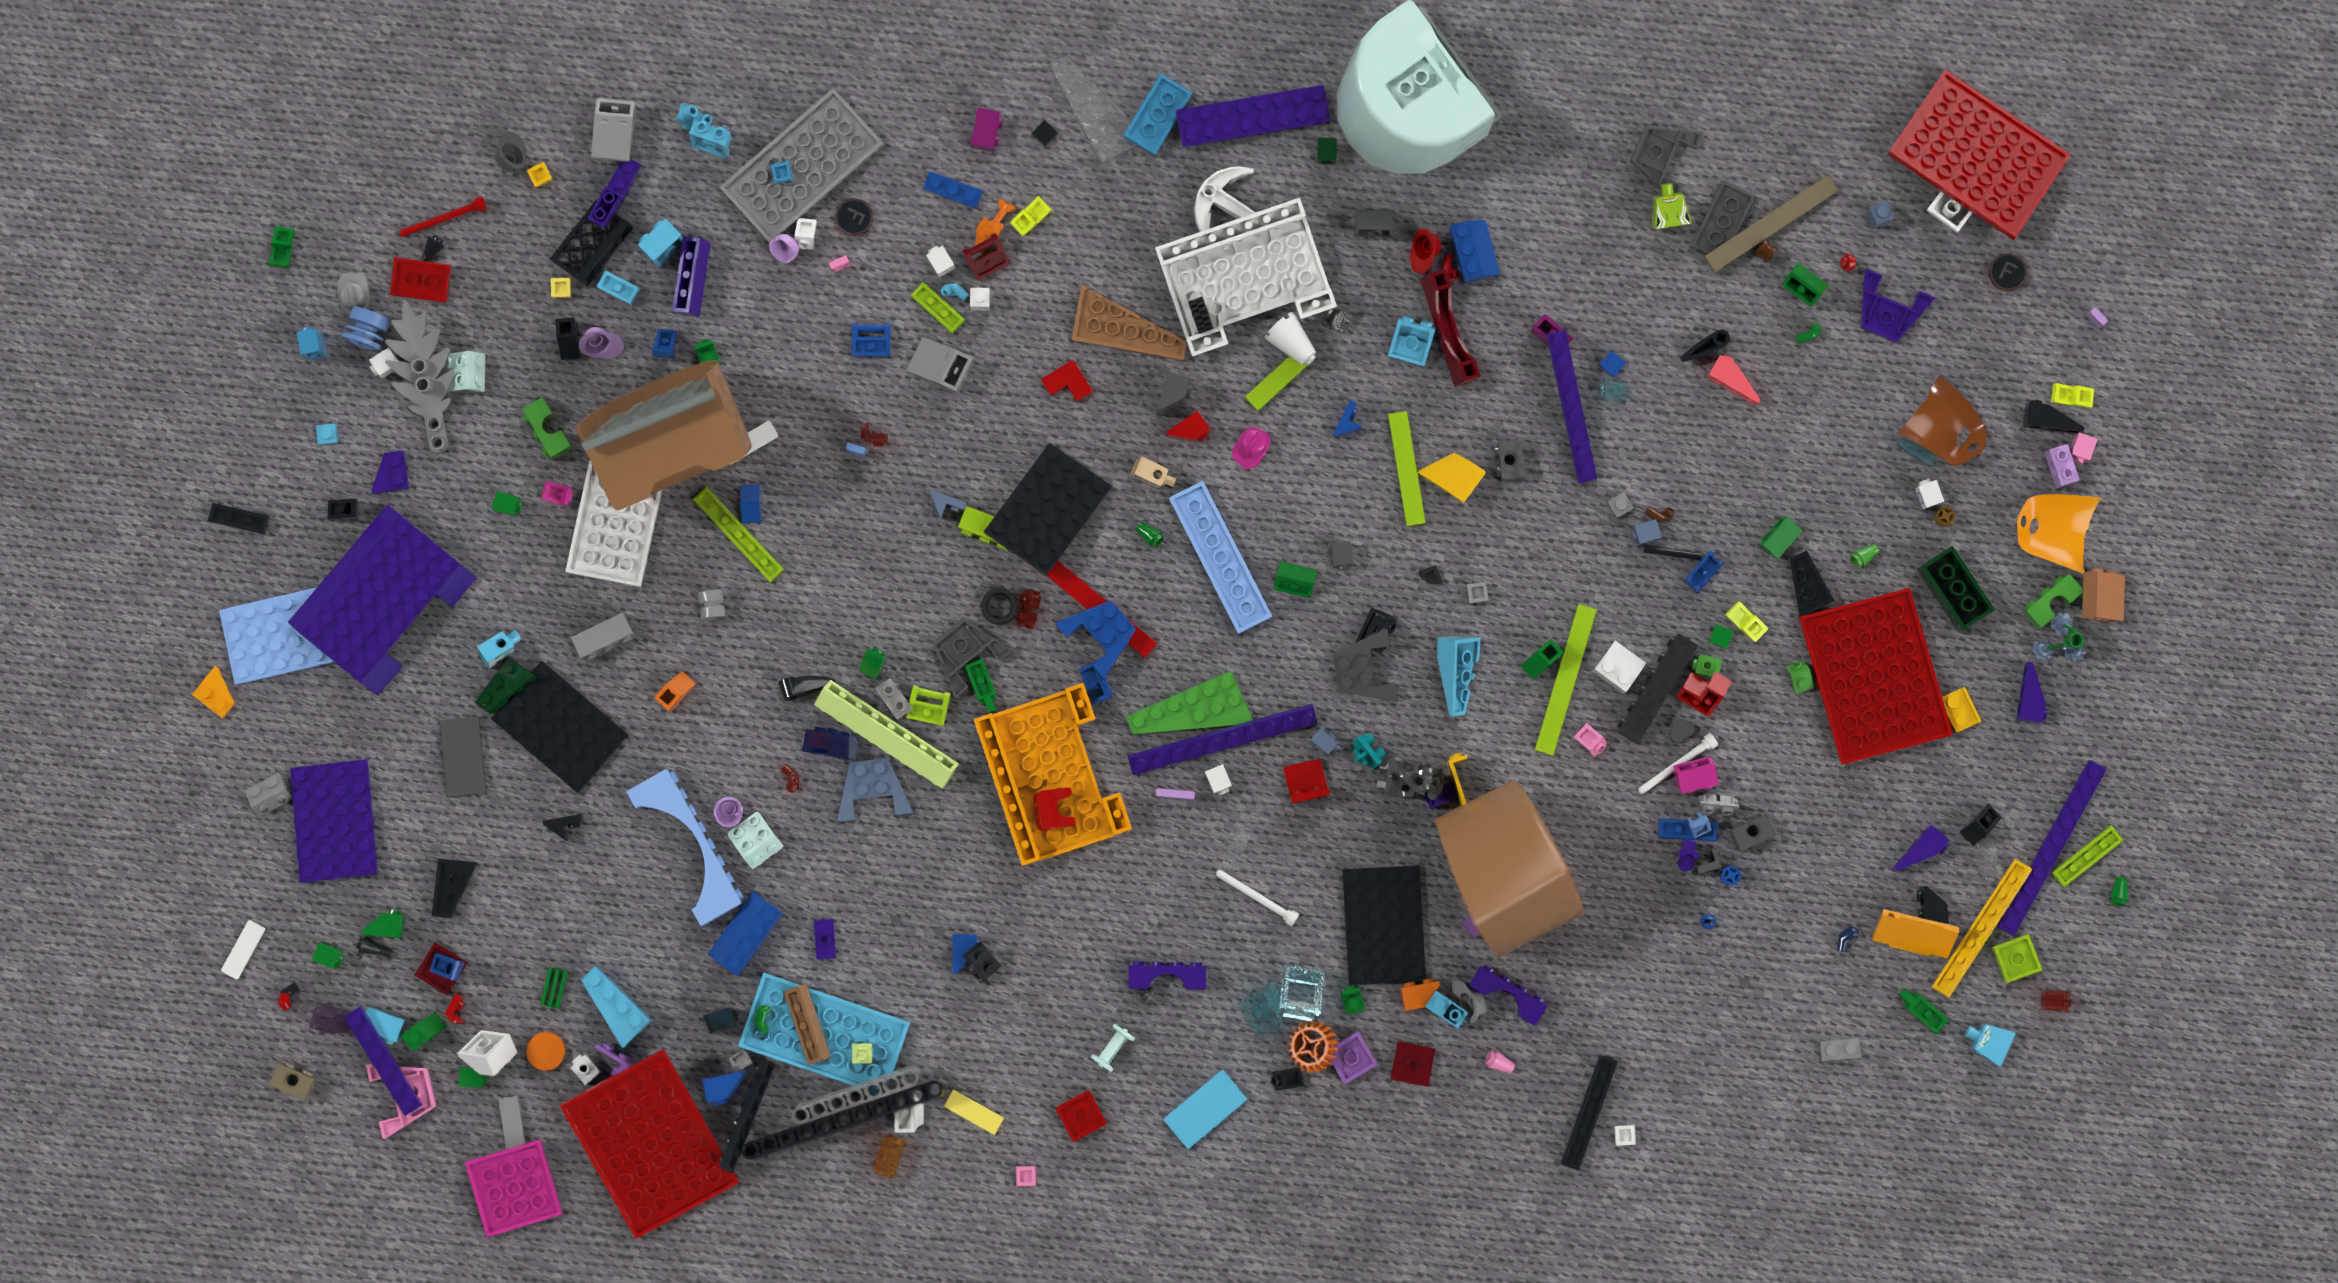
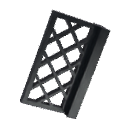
(600, 256)

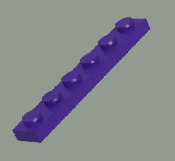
(383, 1060)

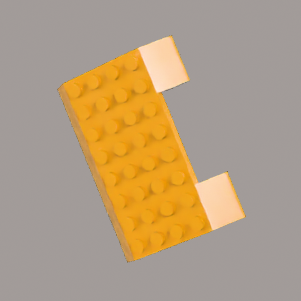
(1040, 750)

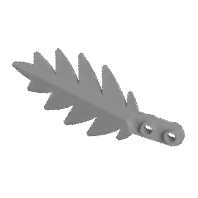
(423, 372)

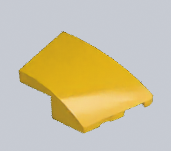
(1454, 475)

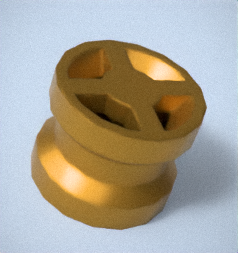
(1948, 515)

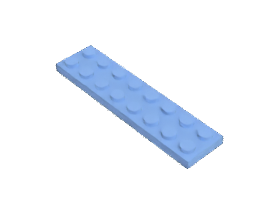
(1220, 557)

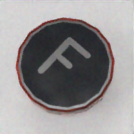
(854, 217)
(2007, 272)

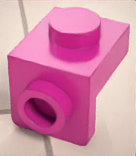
(556, 493)

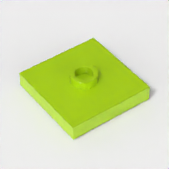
(2017, 958)

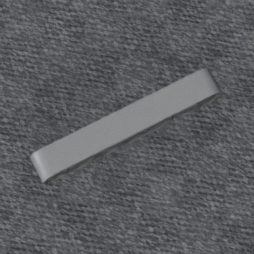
(863, 1088)

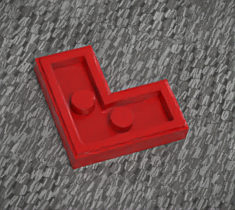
(1070, 377)

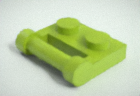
(925, 711)

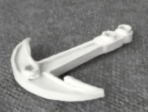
(1220, 198)

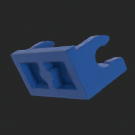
(1703, 572)
(1095, 684)

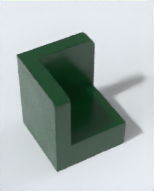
(1326, 150)

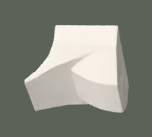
(908, 1119)

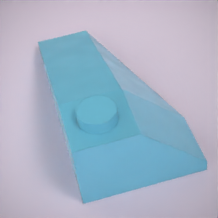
(1455, 663)

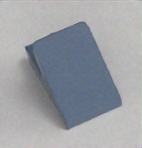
(942, 501)

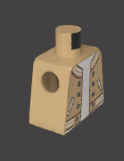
(1143, 472)

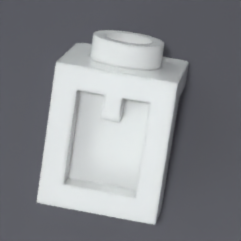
(805, 233)

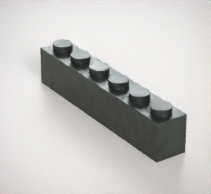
(1657, 688)

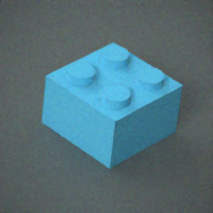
(661, 242)

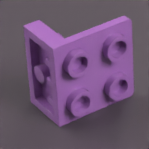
(623, 1059)

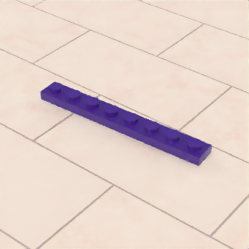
(1571, 406)

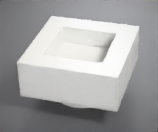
(1624, 1135)

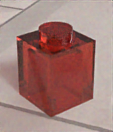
(2055, 1000)

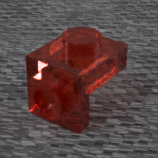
(877, 440)

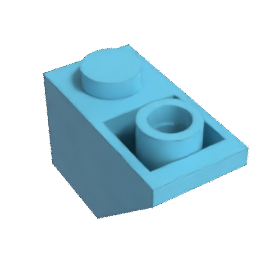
(1446, 1009)

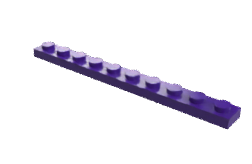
(1222, 739)
(2052, 846)

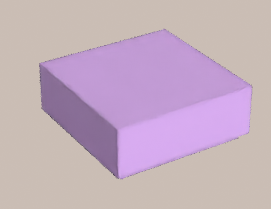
(2097, 317)

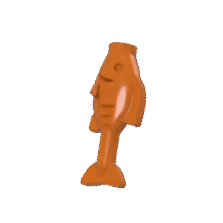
(987, 228)

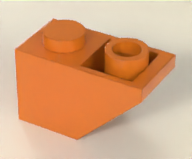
(675, 691)
(1418, 995)

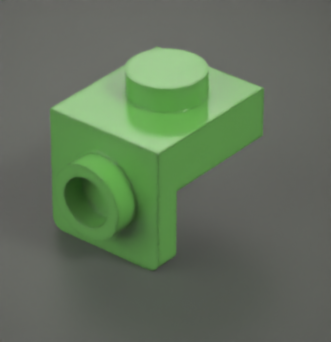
(1800, 676)

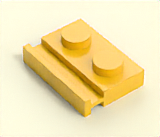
(1960, 710)

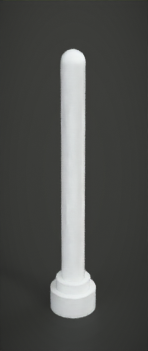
(1707, 743)
(1289, 916)

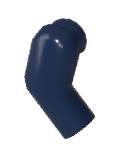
(1845, 936)

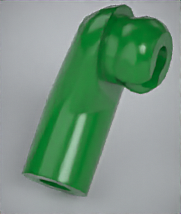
(1810, 335)
(760, 1016)

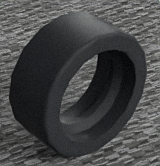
(995, 592)

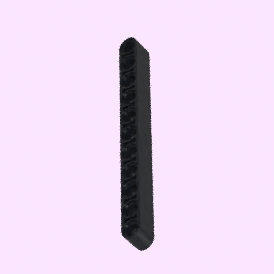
(834, 1120)

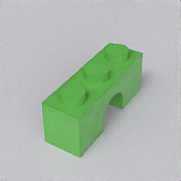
(537, 415)
(2039, 611)

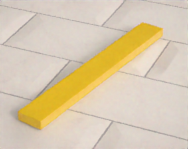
(1981, 928)

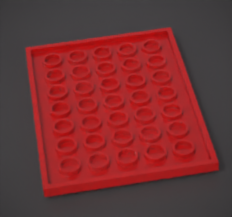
(1979, 154)
(1875, 676)
(648, 1143)

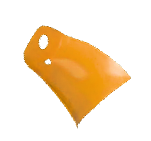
(2061, 527)

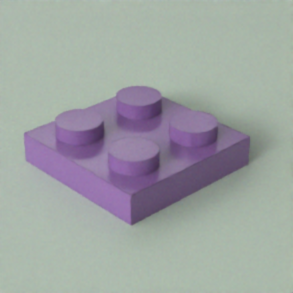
(1352, 1058)

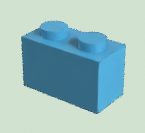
(311, 344)

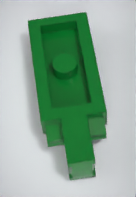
(982, 684)
(1923, 1011)

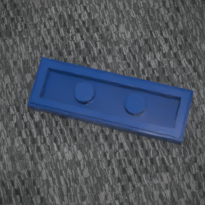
(1680, 830)

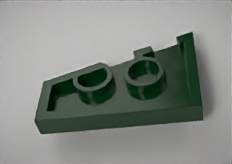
(505, 683)

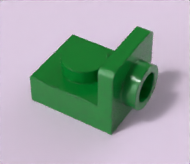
(706, 351)
(1352, 999)

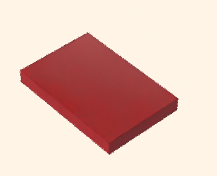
(420, 279)

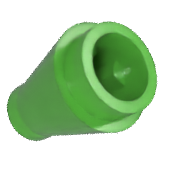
(1863, 556)

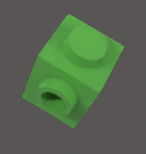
(1706, 666)

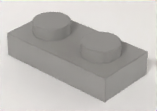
(1840, 1049)

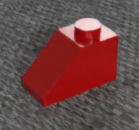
(1190, 429)

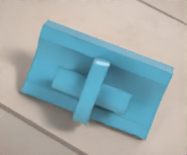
(688, 114)

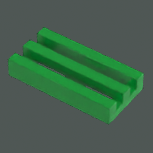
(562, 986)

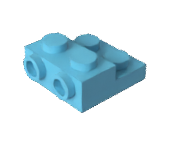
(710, 138)
(1411, 340)

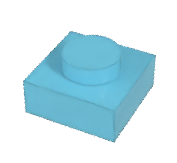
(327, 434)

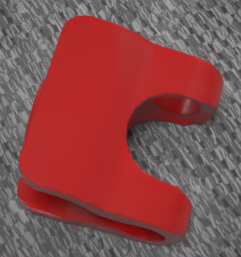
(1046, 809)

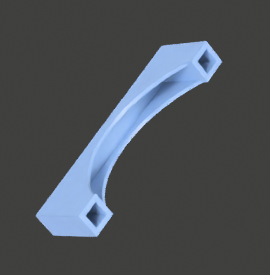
(718, 891)

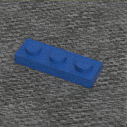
(952, 190)

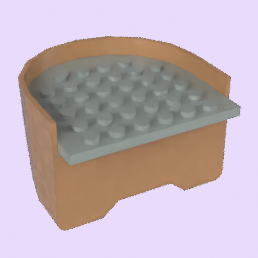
(664, 434)

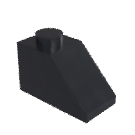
(1980, 825)

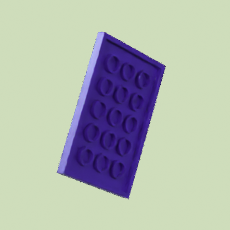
(334, 821)

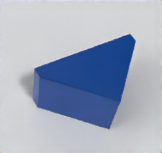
(750, 503)
(447, 967)

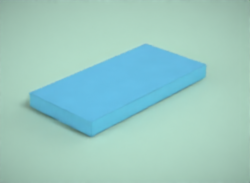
(1205, 1109)

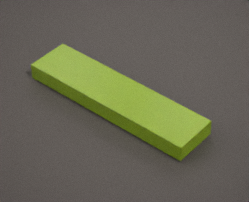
(1274, 383)
(2087, 856)

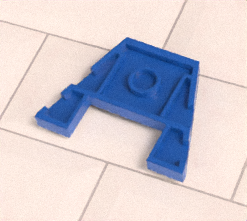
(1107, 627)

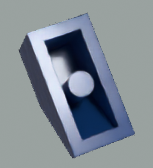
(961, 945)

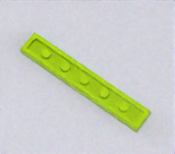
(1406, 468)
(738, 534)

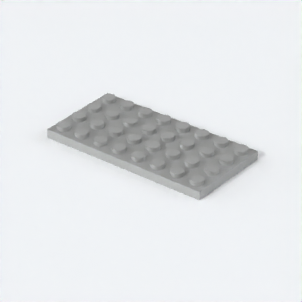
(821, 151)

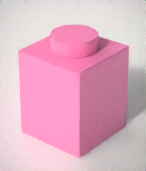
(2082, 448)

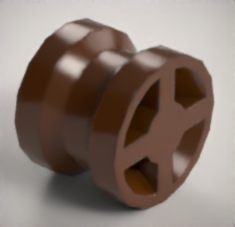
(1766, 250)

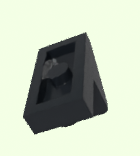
(343, 509)
(559, 825)

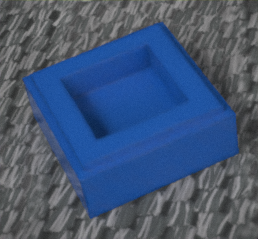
(1612, 364)

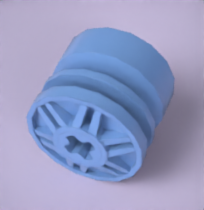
(366, 328)

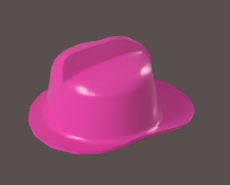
(1251, 447)

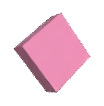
(839, 264)
(1026, 1176)

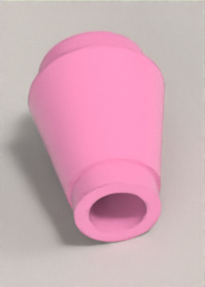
(1498, 1061)

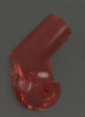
(793, 778)

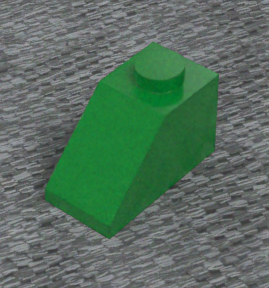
(386, 925)
(424, 1031)

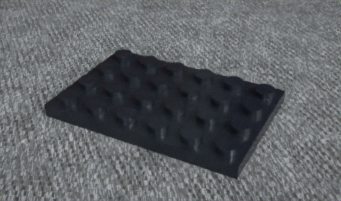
(1047, 509)
(560, 727)
(1384, 925)

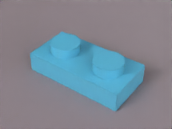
(618, 287)

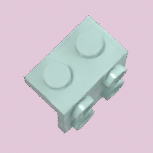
(469, 371)
(755, 840)

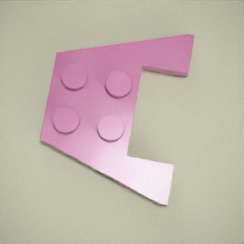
(421, 1083)

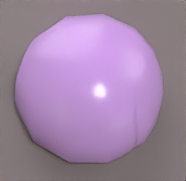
(779, 246)
(728, 811)

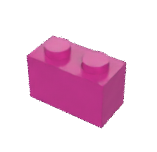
(1695, 775)

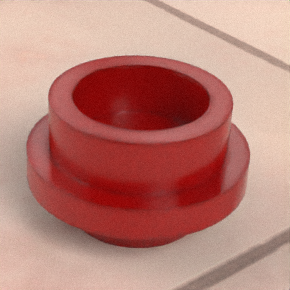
(1848, 262)

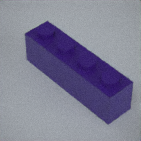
(691, 276)

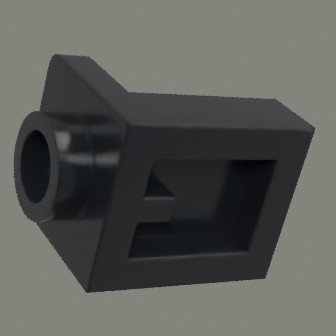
(1287, 1079)

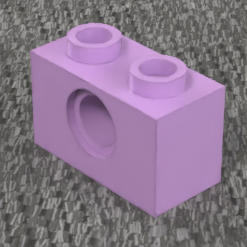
(2061, 466)

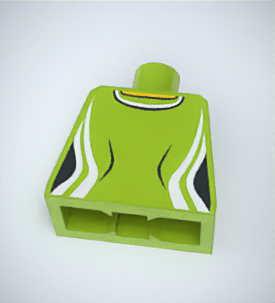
(1669, 209)

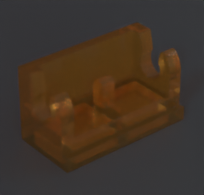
(888, 1156)

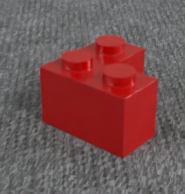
(1703, 695)

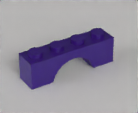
(1142, 975)
(1529, 1007)

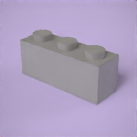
(603, 636)

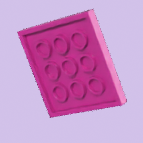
(513, 1188)

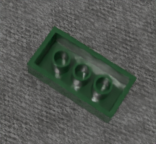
(1955, 589)

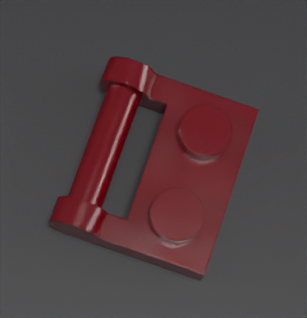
(988, 262)

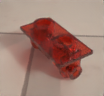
(1029, 600)

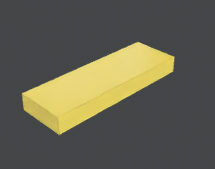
(974, 1112)

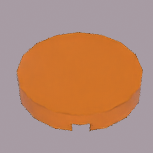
(545, 1051)

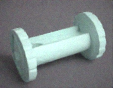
(1112, 1047)

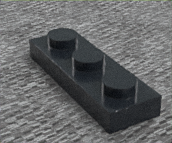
(238, 518)

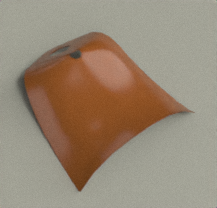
(1940, 421)

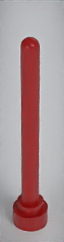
(476, 205)

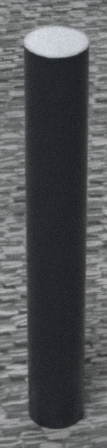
(1672, 552)

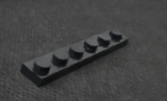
(1589, 1112)
(747, 1115)

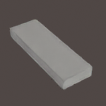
(512, 1121)

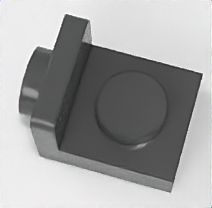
(1706, 865)

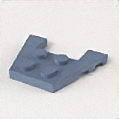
(871, 780)

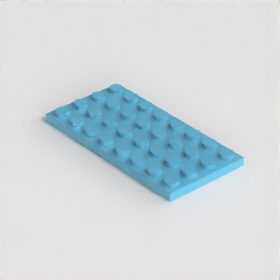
(841, 1024)

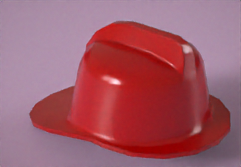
(1423, 250)

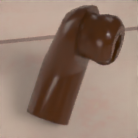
(1662, 516)

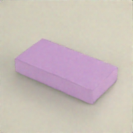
(1176, 794)

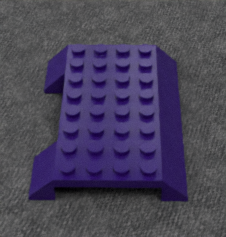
(377, 596)

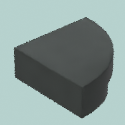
(1431, 575)

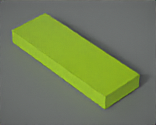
(937, 307)

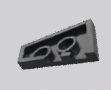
(1808, 584)
(450, 884)

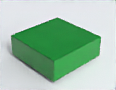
(1720, 636)

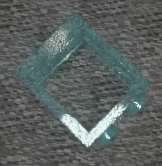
(1301, 1009)

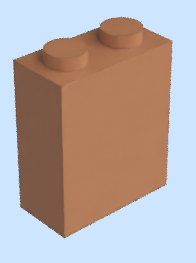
(2103, 596)

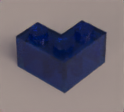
(830, 743)

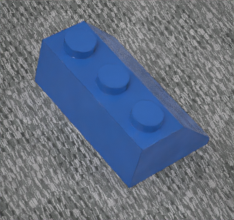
(1474, 250)
(723, 1087)

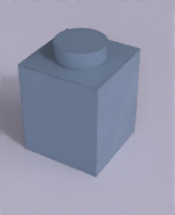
(1880, 214)
(1646, 532)

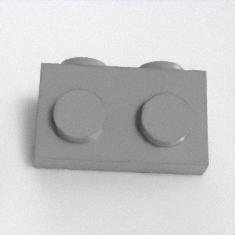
(268, 795)

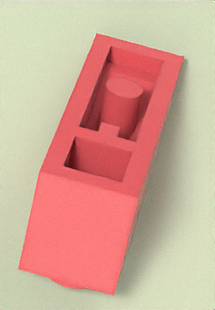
(1730, 376)

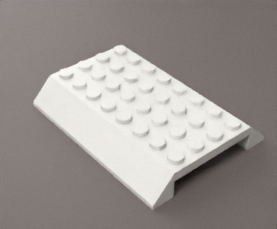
(1245, 271)

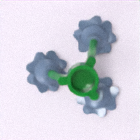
(2073, 642)

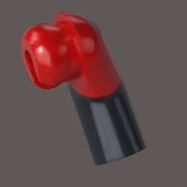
(284, 997)

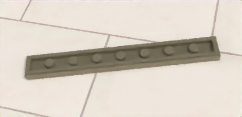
(1770, 223)

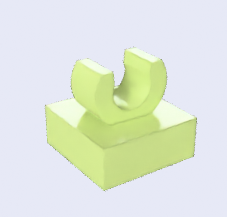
(861, 1053)

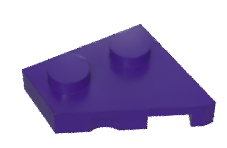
(391, 473)

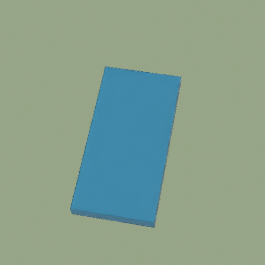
(1157, 115)

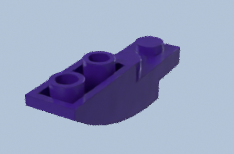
(614, 193)

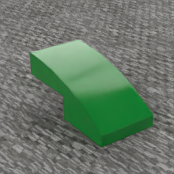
(281, 247)

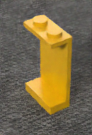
(1454, 759)

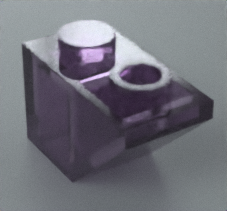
(329, 1019)

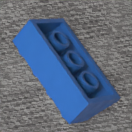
(745, 934)

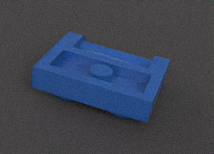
(871, 345)

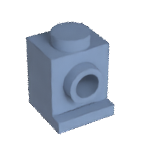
(1325, 741)

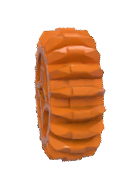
(1321, 1059)

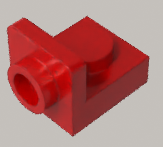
(456, 1005)

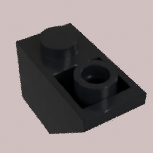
(568, 338)
(1932, 906)

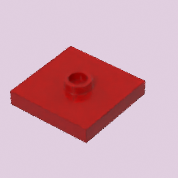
(1081, 1116)

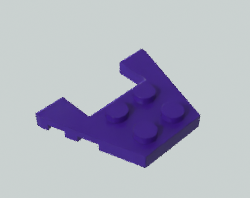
(1886, 316)

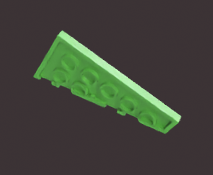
(1203, 706)

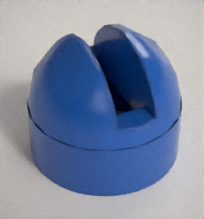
(1708, 925)

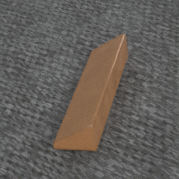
(807, 1024)

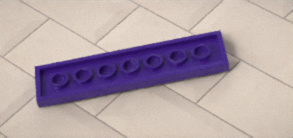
(1252, 116)

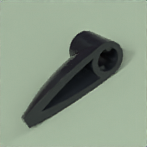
(1706, 346)
(798, 687)

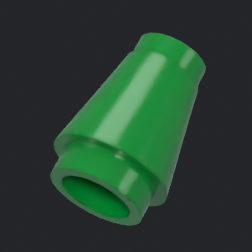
(1149, 534)
(2119, 892)

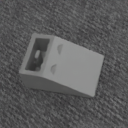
(613, 129)
(940, 365)

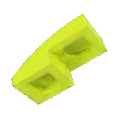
(1031, 216)
(2072, 395)
(1746, 621)

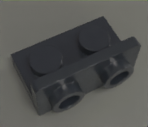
(1376, 622)
(982, 962)

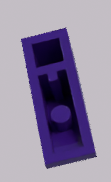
(2031, 699)
(1926, 846)

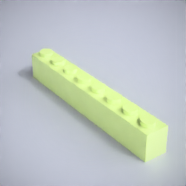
(886, 734)

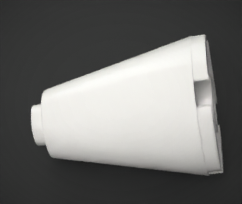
(1292, 339)

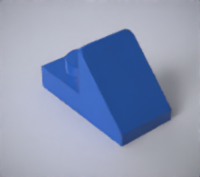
(665, 344)
(1346, 426)

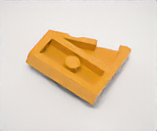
(215, 693)

